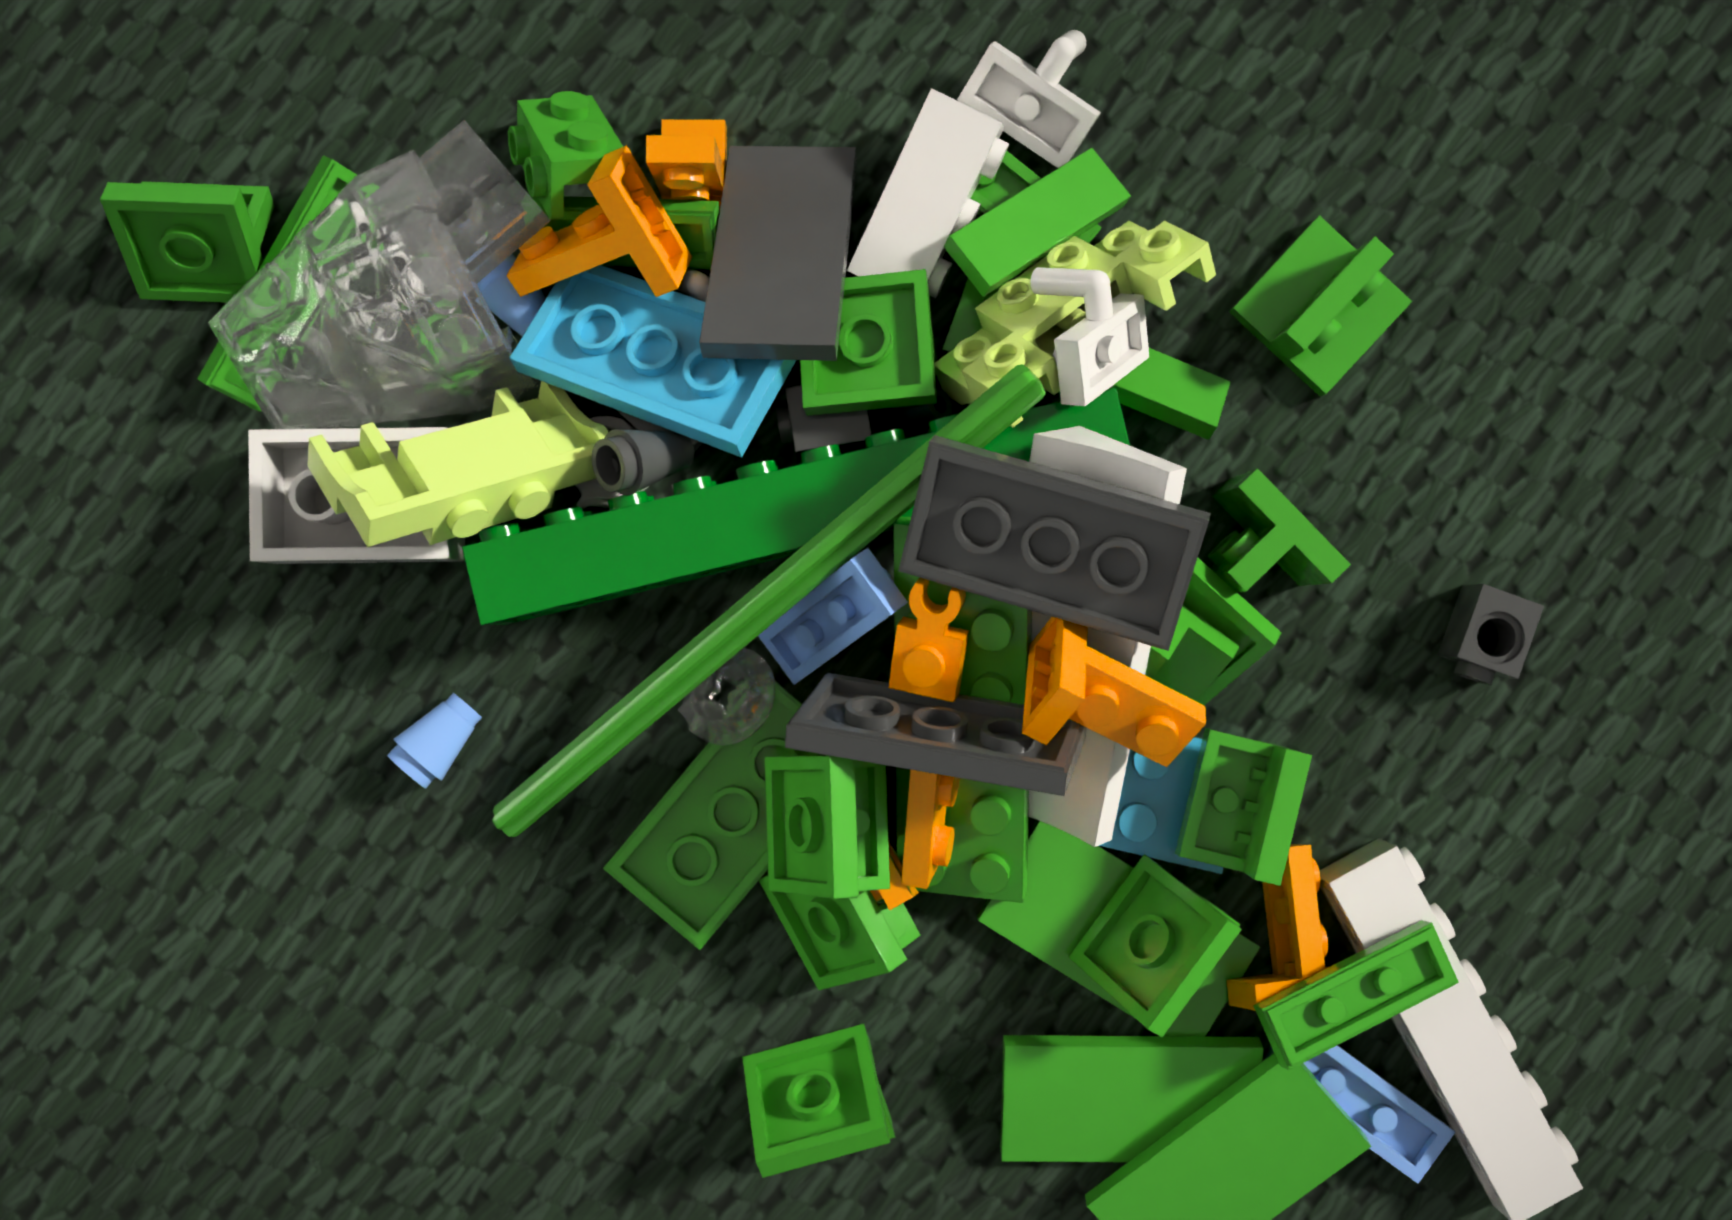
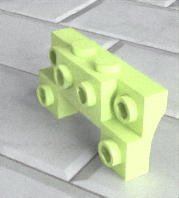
(1023, 325)
(460, 475)

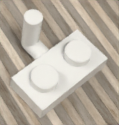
(1031, 100)
(1104, 343)

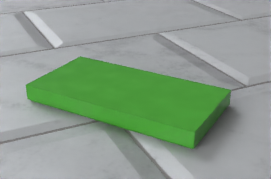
(708, 832)
(1064, 897)
(1109, 1093)
(1238, 1154)

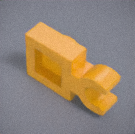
(926, 649)

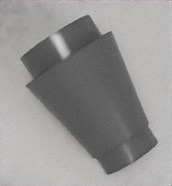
(638, 458)

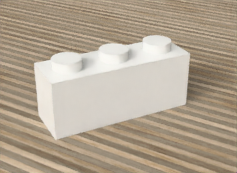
(931, 191)

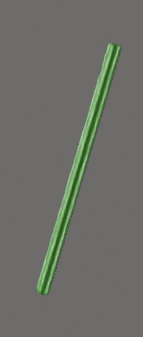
(759, 607)

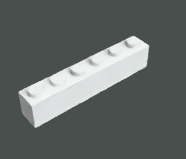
(1457, 1042)

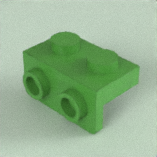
(559, 145)

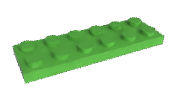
(987, 818)

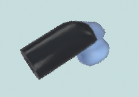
(918, 416)

